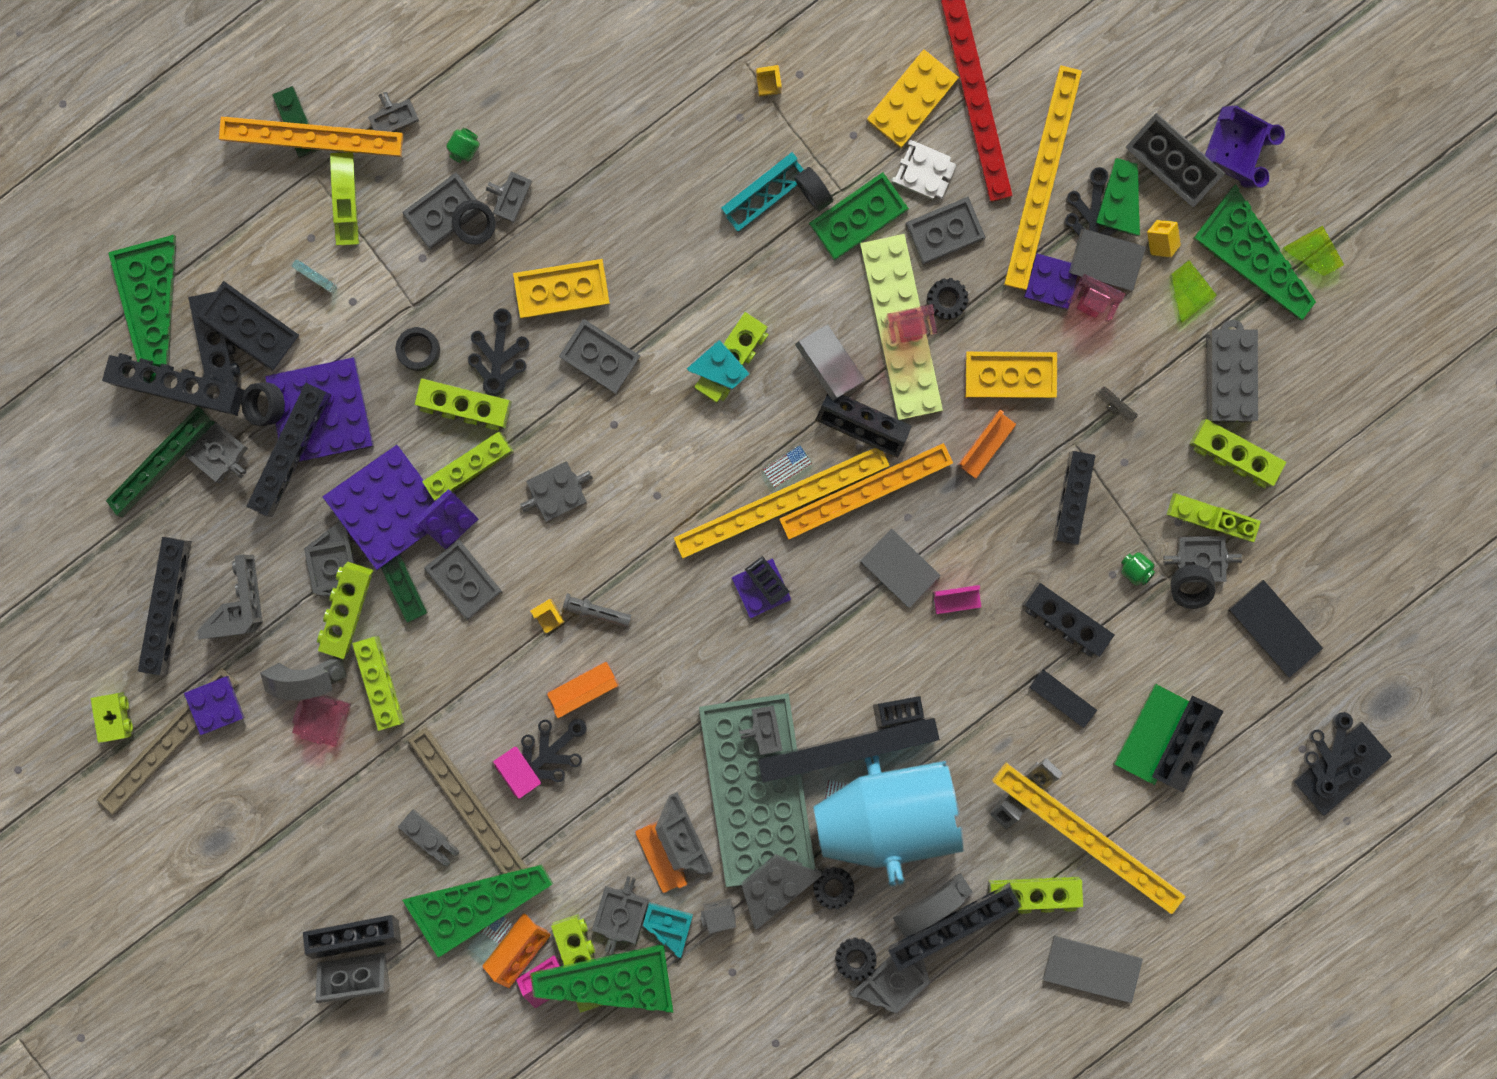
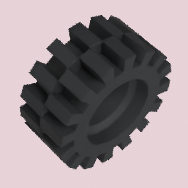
(961, 298)
(841, 900)
(855, 945)

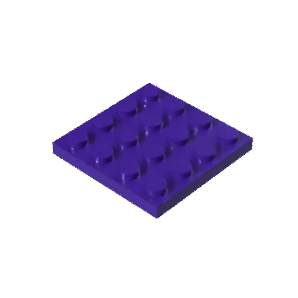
(344, 420)
(381, 506)

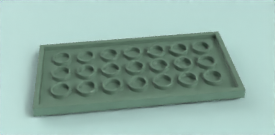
(751, 815)

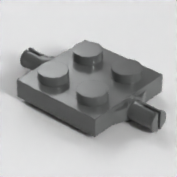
(217, 453)
(556, 491)
(1205, 552)
(620, 914)

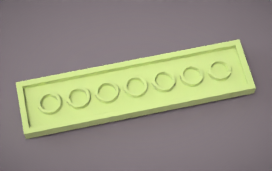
(910, 362)

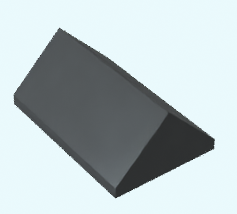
(351, 978)

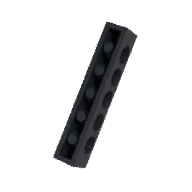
(118, 371)
(288, 450)
(164, 606)
(954, 926)

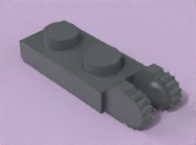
(427, 836)

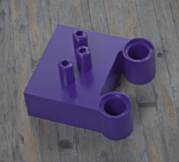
(1238, 143)

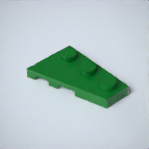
(1121, 199)

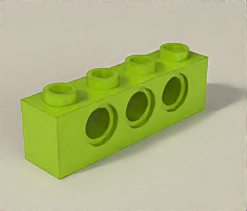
(746, 326)
(429, 390)
(1270, 464)
(468, 465)
(360, 579)
(378, 683)
(1047, 886)
(562, 931)

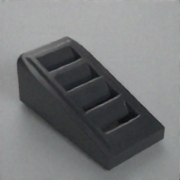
(754, 566)
(880, 716)

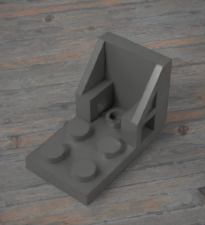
(227, 617)

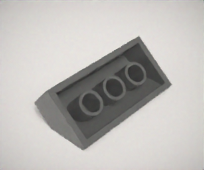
(1175, 160)

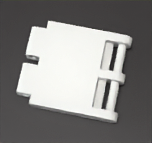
(925, 171)

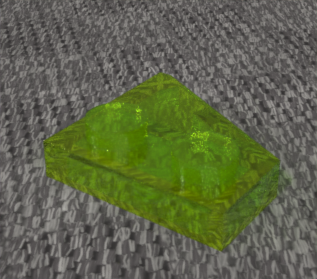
(1316, 252)
(1190, 290)

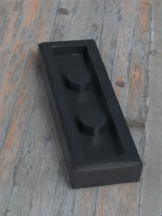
(1063, 698)

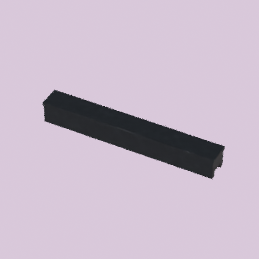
(848, 749)

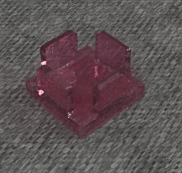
(1096, 297)
(910, 323)
(320, 719)

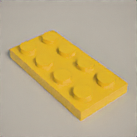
(912, 98)
(561, 288)
(1011, 374)

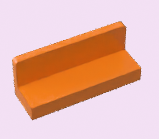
(986, 444)
(582, 689)
(658, 860)
(515, 951)

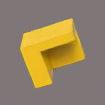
(768, 80)
(1164, 238)
(548, 615)

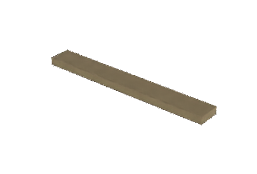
(153, 756)
(466, 801)

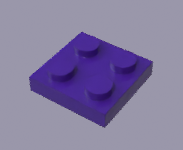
(1050, 282)
(446, 519)
(751, 595)
(214, 705)

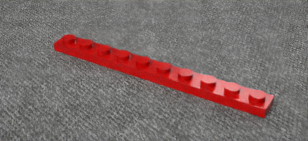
(976, 99)

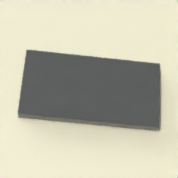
(1092, 969)

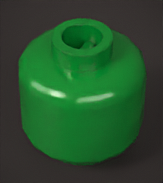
(462, 145)
(1137, 568)

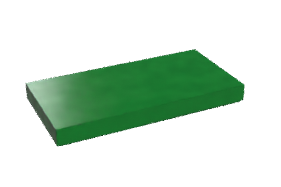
(858, 216)
(1151, 733)

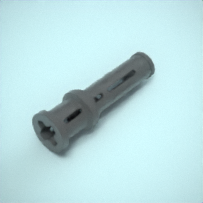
(584, 607)

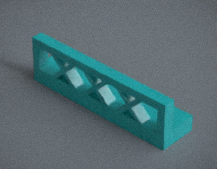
(757, 186)

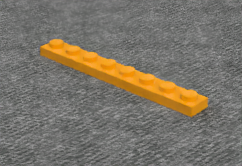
(311, 136)
(866, 491)

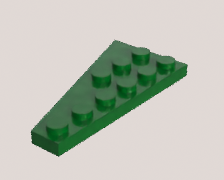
(1248, 248)
(146, 290)
(463, 910)
(619, 980)

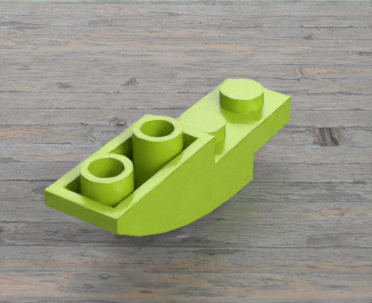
(344, 198)
(1213, 518)

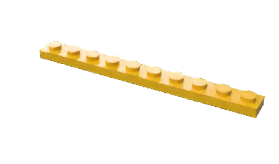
(1042, 177)
(781, 502)
(1088, 838)

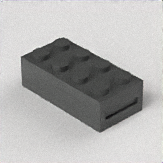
(1232, 374)

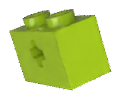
(107, 728)

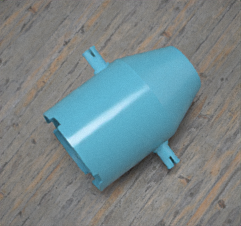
(891, 818)

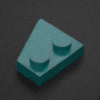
(719, 366)
(668, 926)

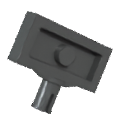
(393, 115)
(510, 196)
(764, 730)

